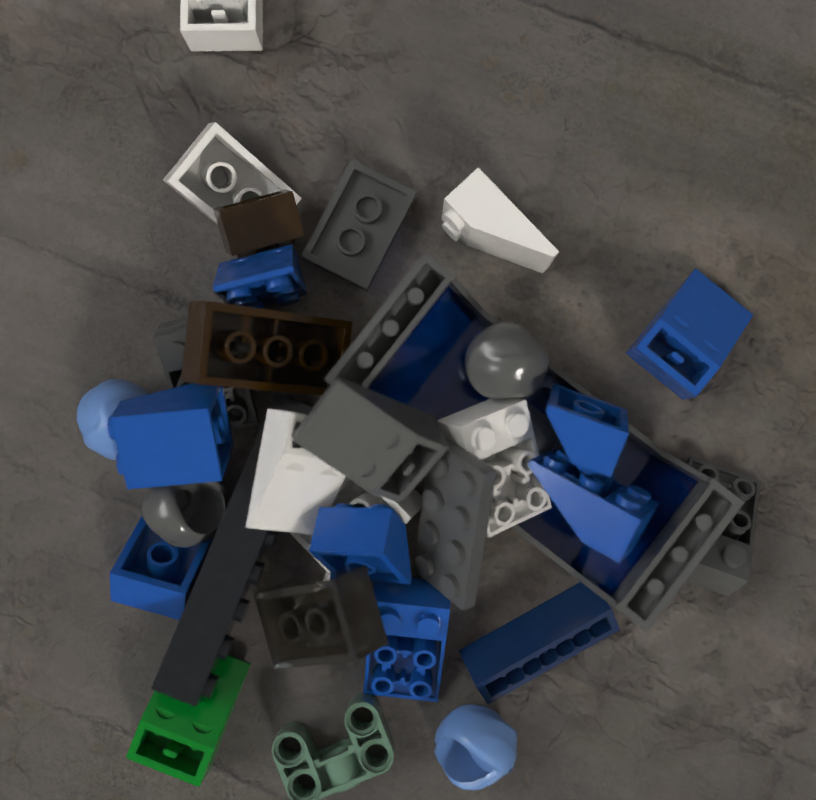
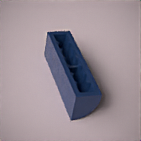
(538, 641)

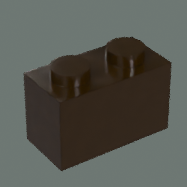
(259, 223)

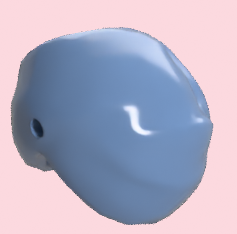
(97, 407)
(475, 746)

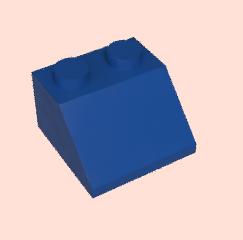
(588, 429)
(363, 537)
(156, 574)

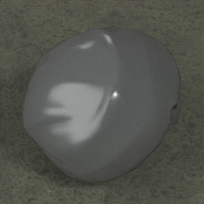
(506, 361)
(185, 512)

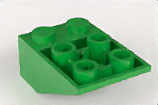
(184, 737)

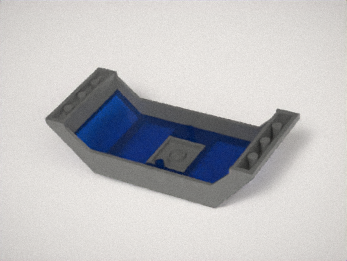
(418, 355)

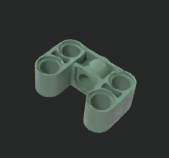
(340, 763)

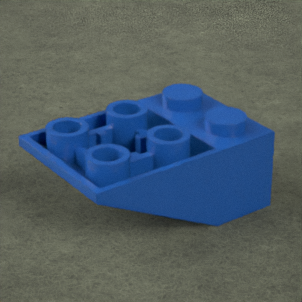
(261, 279)
(690, 336)
(597, 508)
(416, 631)

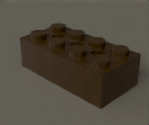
(253, 330)

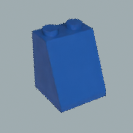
(172, 437)

